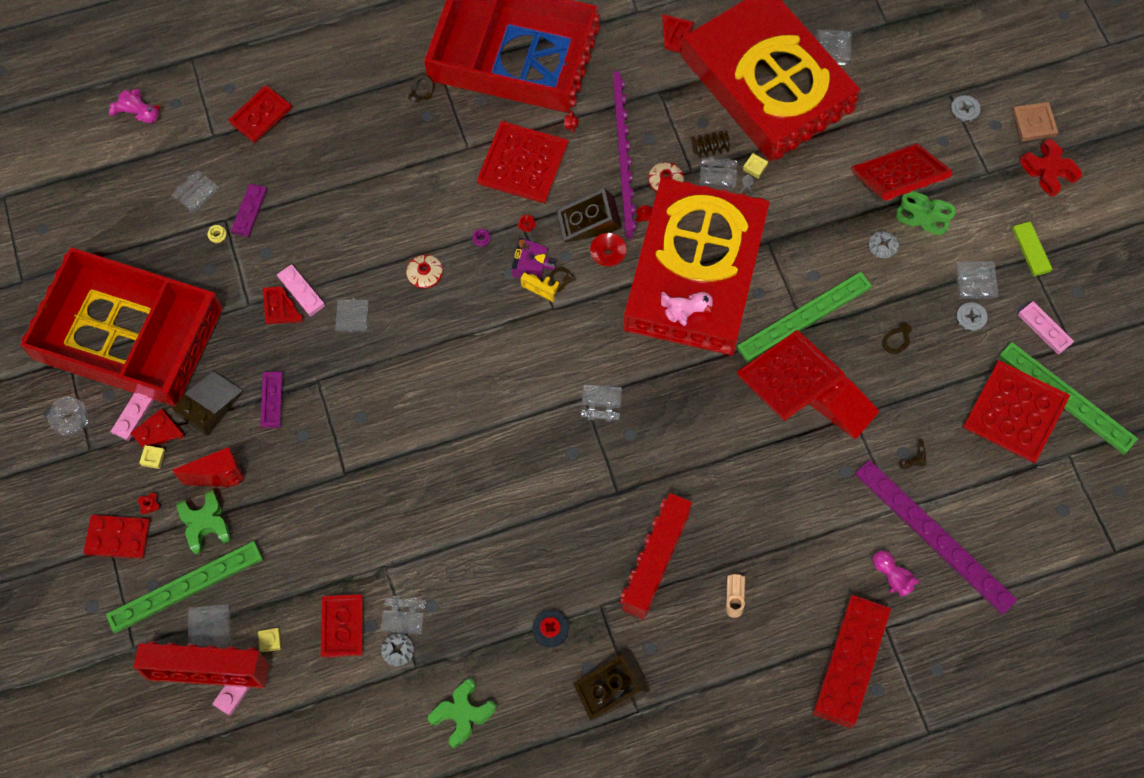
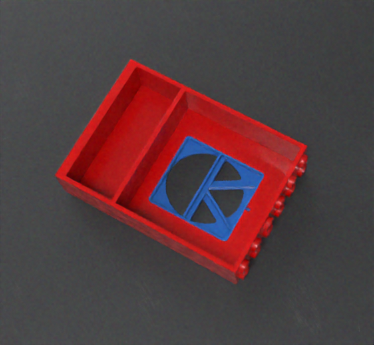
(474, 32)

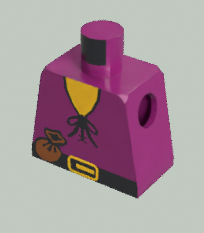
(531, 259)

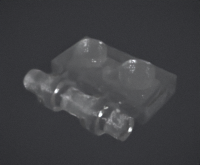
(718, 177)
(198, 194)
(604, 397)
(403, 622)

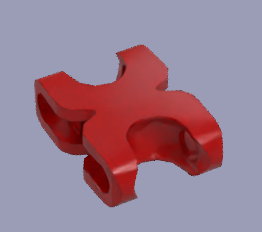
(1050, 167)

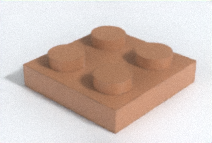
(1035, 121)

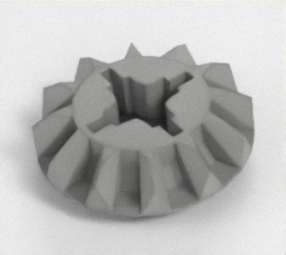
(968, 102)
(882, 251)
(976, 311)
(396, 659)

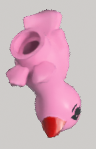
(682, 308)

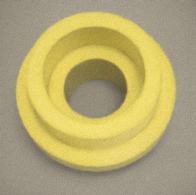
(213, 231)

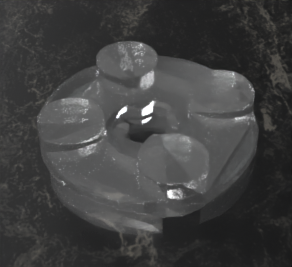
(75, 423)

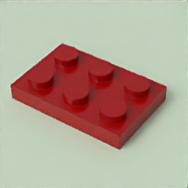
(260, 114)
(117, 537)
(342, 626)

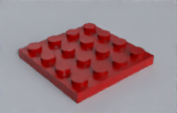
(522, 162)
(901, 171)
(790, 375)
(1016, 411)

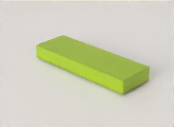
(1032, 249)

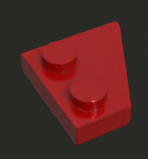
(674, 30)
(279, 307)
(156, 430)

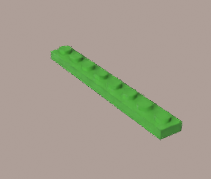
(804, 316)
(1077, 404)
(184, 587)

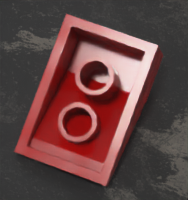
(846, 407)
(213, 470)

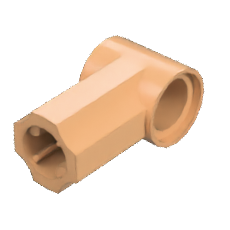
(735, 594)

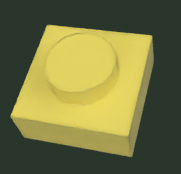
(755, 165)
(152, 457)
(269, 640)

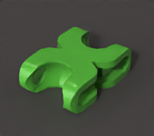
(925, 213)
(203, 521)
(462, 713)

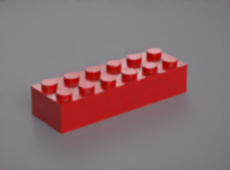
(656, 557)
(851, 661)
(201, 665)

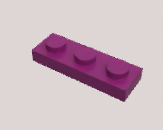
(249, 210)
(271, 400)

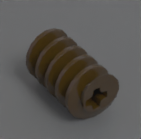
(710, 143)

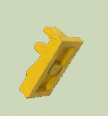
(533, 284)

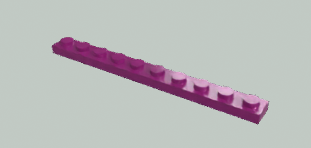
(624, 160)
(936, 537)

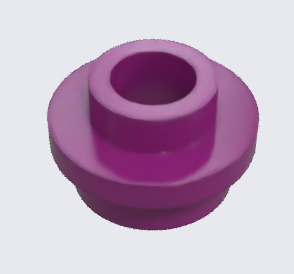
(481, 233)

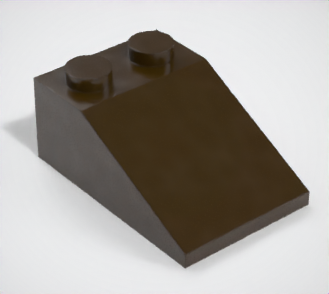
(589, 216)
(207, 402)
(611, 686)

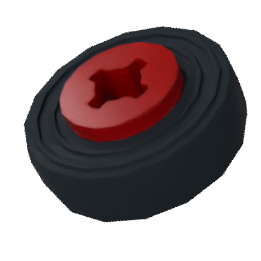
(550, 635)

